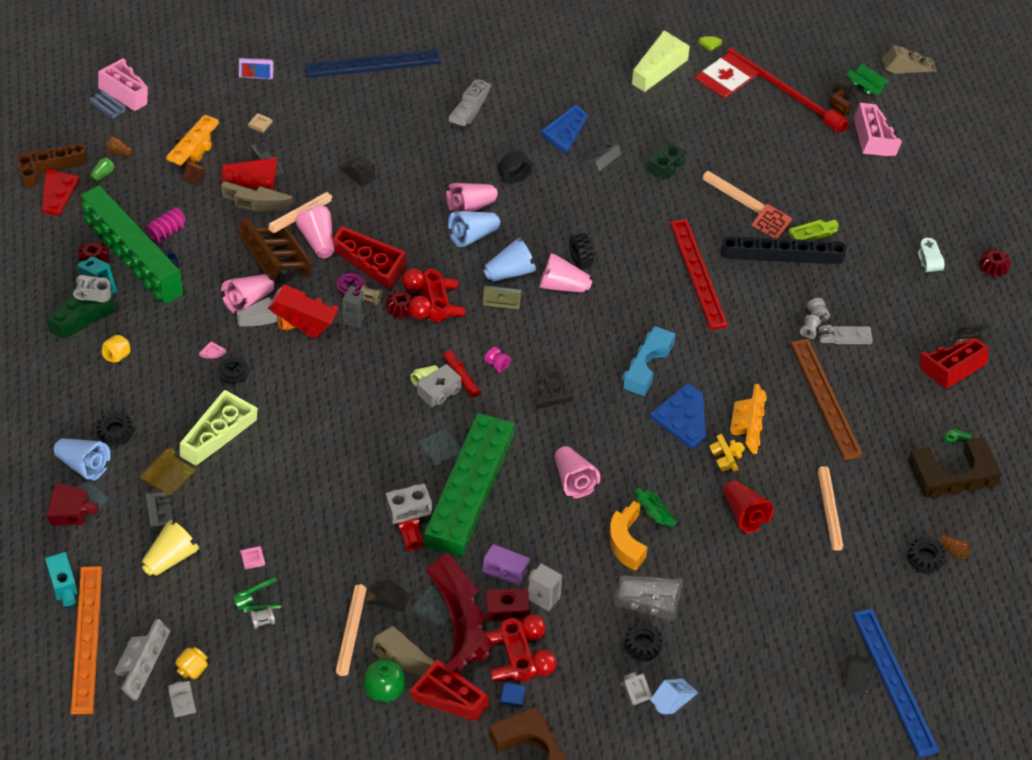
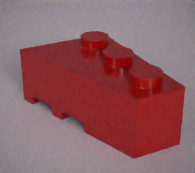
(302, 312)
(954, 363)

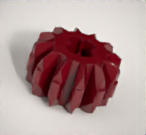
(95, 250)
(995, 262)
(398, 304)

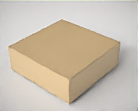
(260, 123)

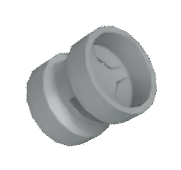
(817, 307)

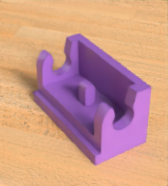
(505, 564)

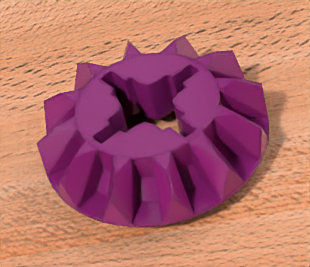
(349, 278)

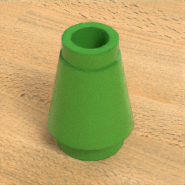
(102, 169)

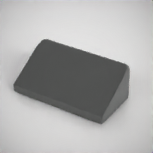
(603, 156)

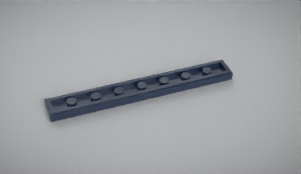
(373, 63)

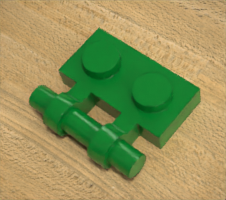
(655, 507)

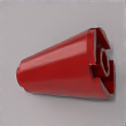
(747, 506)

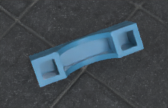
(657, 344)

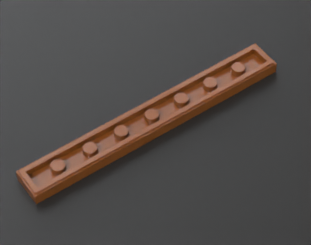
(826, 399)

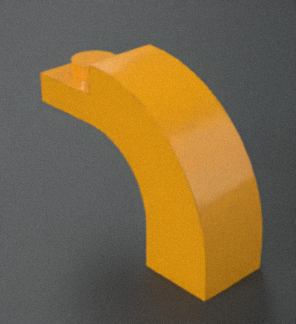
(624, 547)

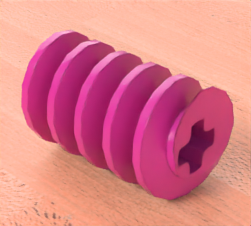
(165, 225)

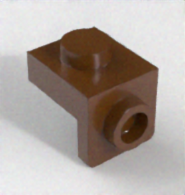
(840, 104)

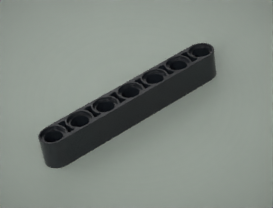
(783, 250)

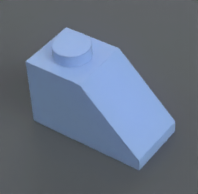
(672, 695)

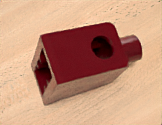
(70, 506)

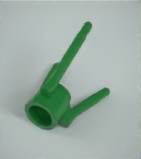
(244, 599)

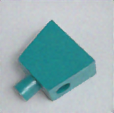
(96, 268)
(58, 567)

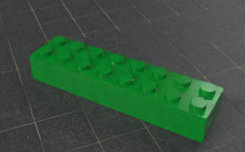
(131, 245)
(469, 485)

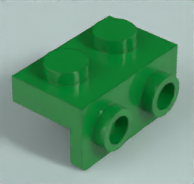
(869, 79)

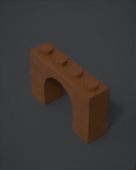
(524, 728)

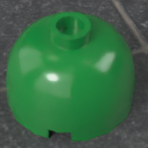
(384, 680)

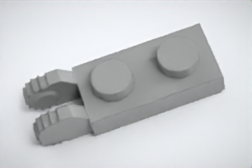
(845, 334)

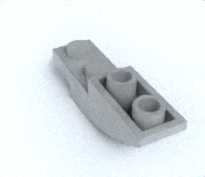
(471, 103)

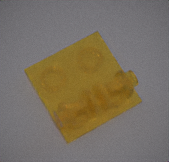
(167, 472)

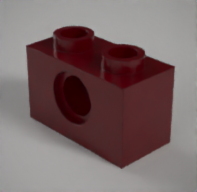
(498, 611)

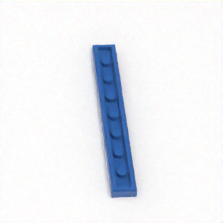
(895, 683)

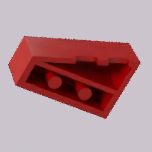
(449, 693)

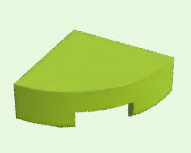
(710, 42)

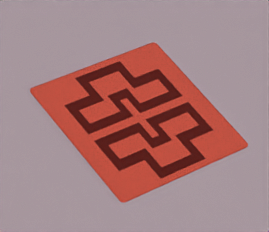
(771, 221)

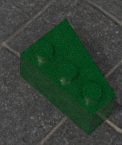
(76, 314)

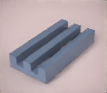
(94, 101)

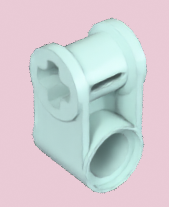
(930, 255)

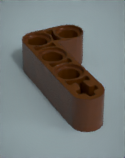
(52, 159)

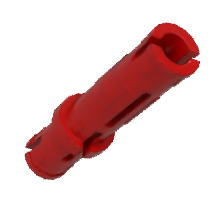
(466, 381)

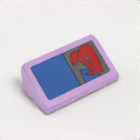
(256, 68)

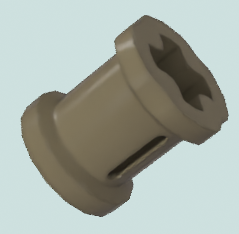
(371, 295)

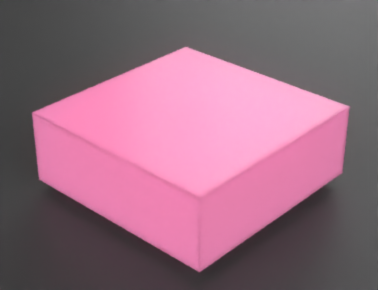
(252, 557)

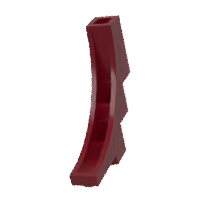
(466, 618)

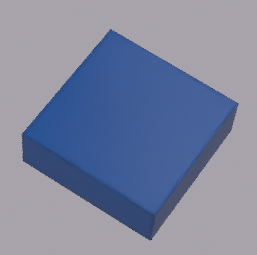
(513, 695)

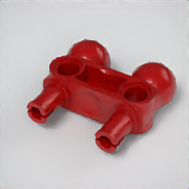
(433, 298)
(517, 649)

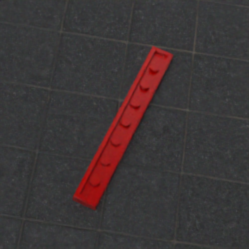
(698, 274)

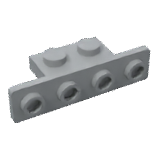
(140, 658)

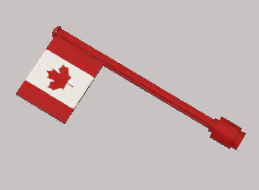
(735, 70)

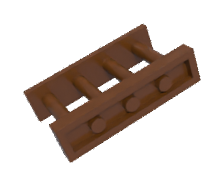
(266, 257)

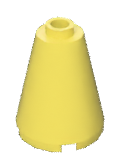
(168, 549)

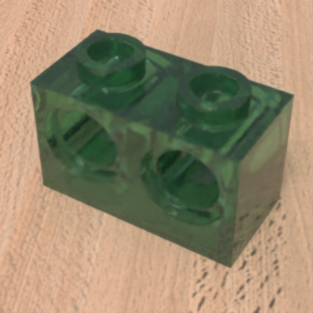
(665, 161)

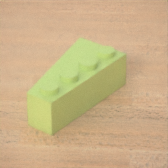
(660, 61)
(217, 426)

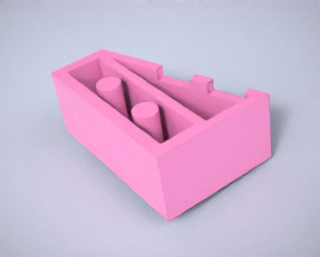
(873, 131)

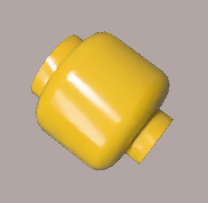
(115, 348)
(191, 663)

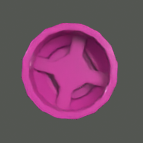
(497, 359)

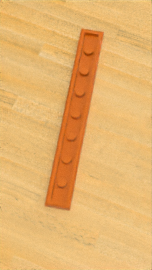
(86, 641)

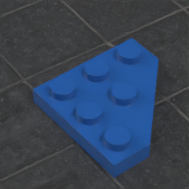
(683, 416)

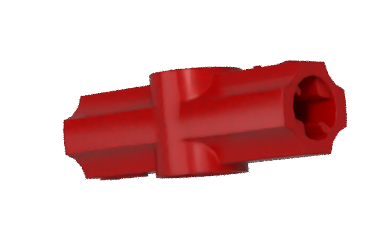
(411, 534)

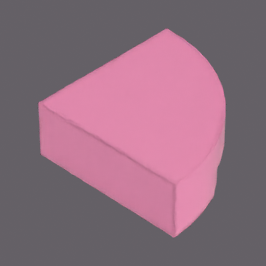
(212, 350)

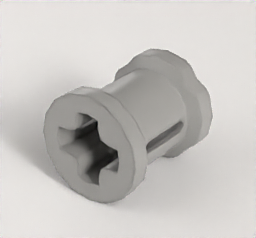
(810, 326)
(262, 617)

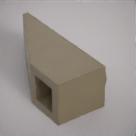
(904, 61)
(396, 647)

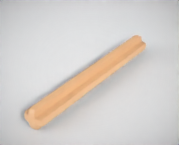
(733, 192)
(290, 217)
(830, 508)
(351, 630)

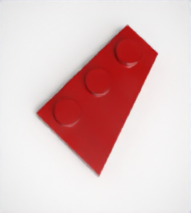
(251, 173)
(58, 191)

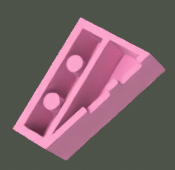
(123, 85)

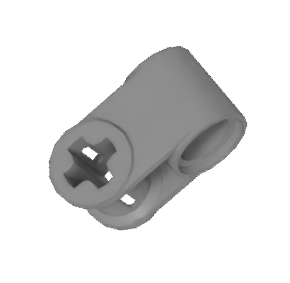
(93, 288)

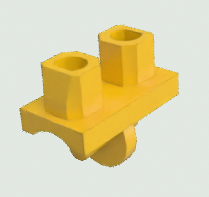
(720, 447)

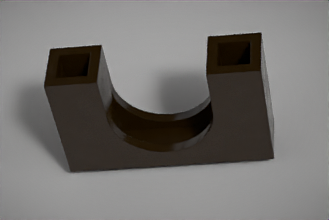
(936, 482)

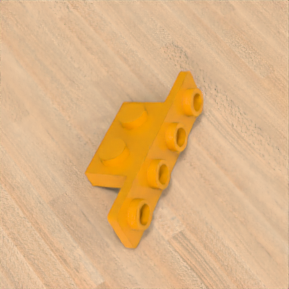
(194, 142)
(748, 418)

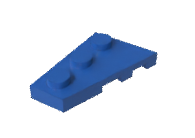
(565, 128)

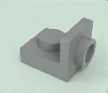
(636, 688)
(181, 699)

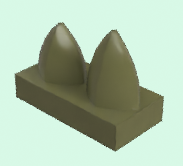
(502, 297)

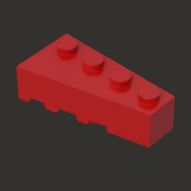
(370, 256)

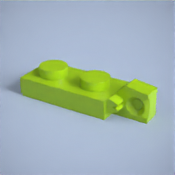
(814, 230)

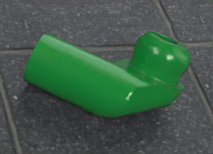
(956, 435)

